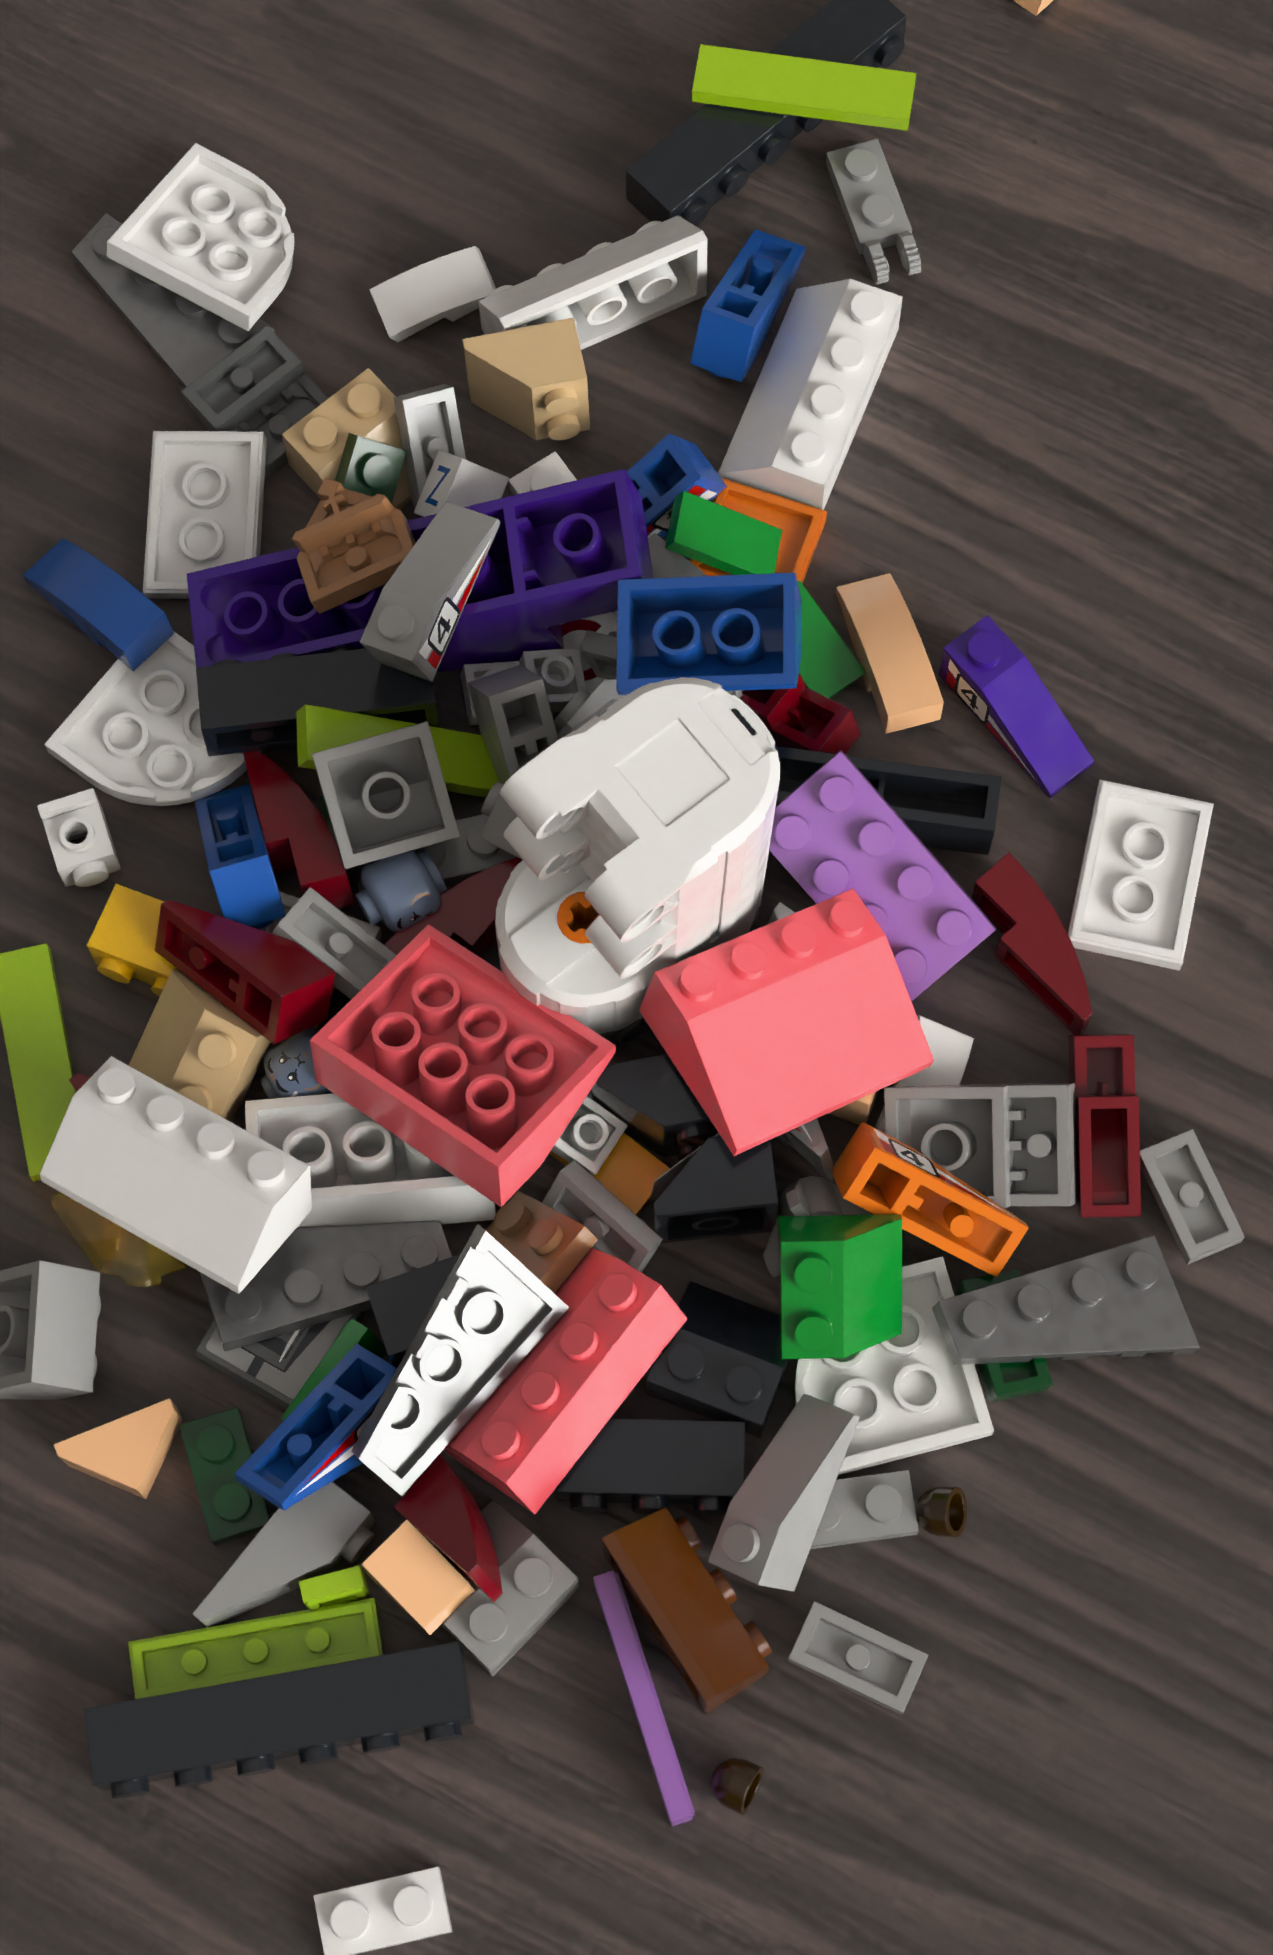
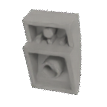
(996, 1137)

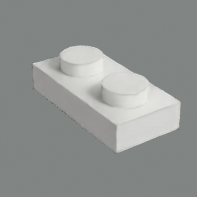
(383, 1913)

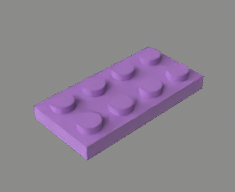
(845, 836)

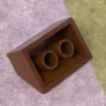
(687, 1607)

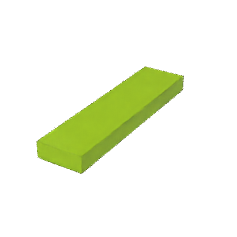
(803, 87)
(460, 754)
(35, 1048)
(255, 1648)

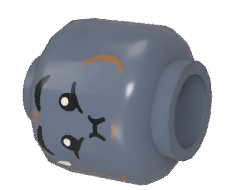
(400, 890)
(291, 1068)

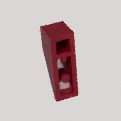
(248, 970)

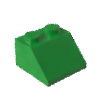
(838, 1283)

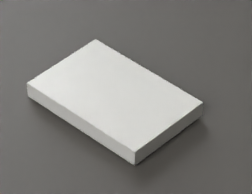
(201, 505)
(1139, 875)

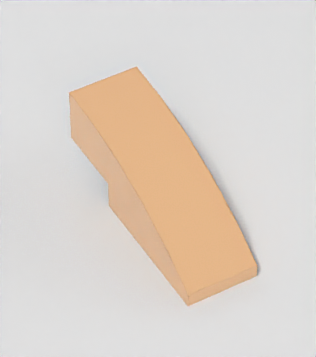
(890, 653)

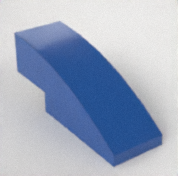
(100, 603)

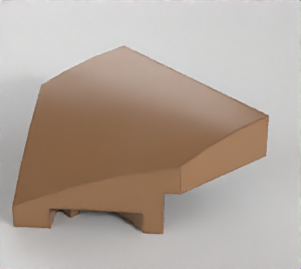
(350, 545)

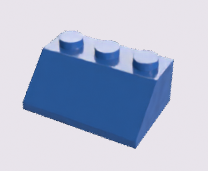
(710, 629)

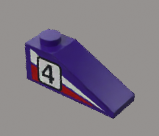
(1014, 705)

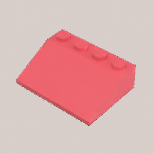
(788, 1021)
(460, 1064)
(570, 1380)

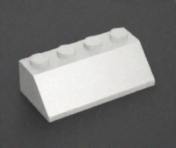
(610, 285)
(813, 390)
(360, 1167)
(177, 1175)

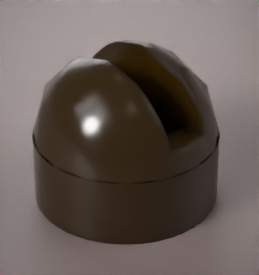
(943, 1511)
(736, 1783)

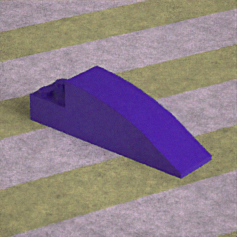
(546, 567)

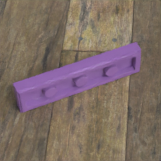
(643, 1698)

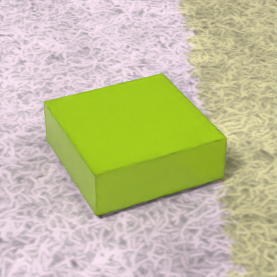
(334, 1588)

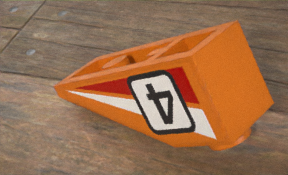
(933, 1202)

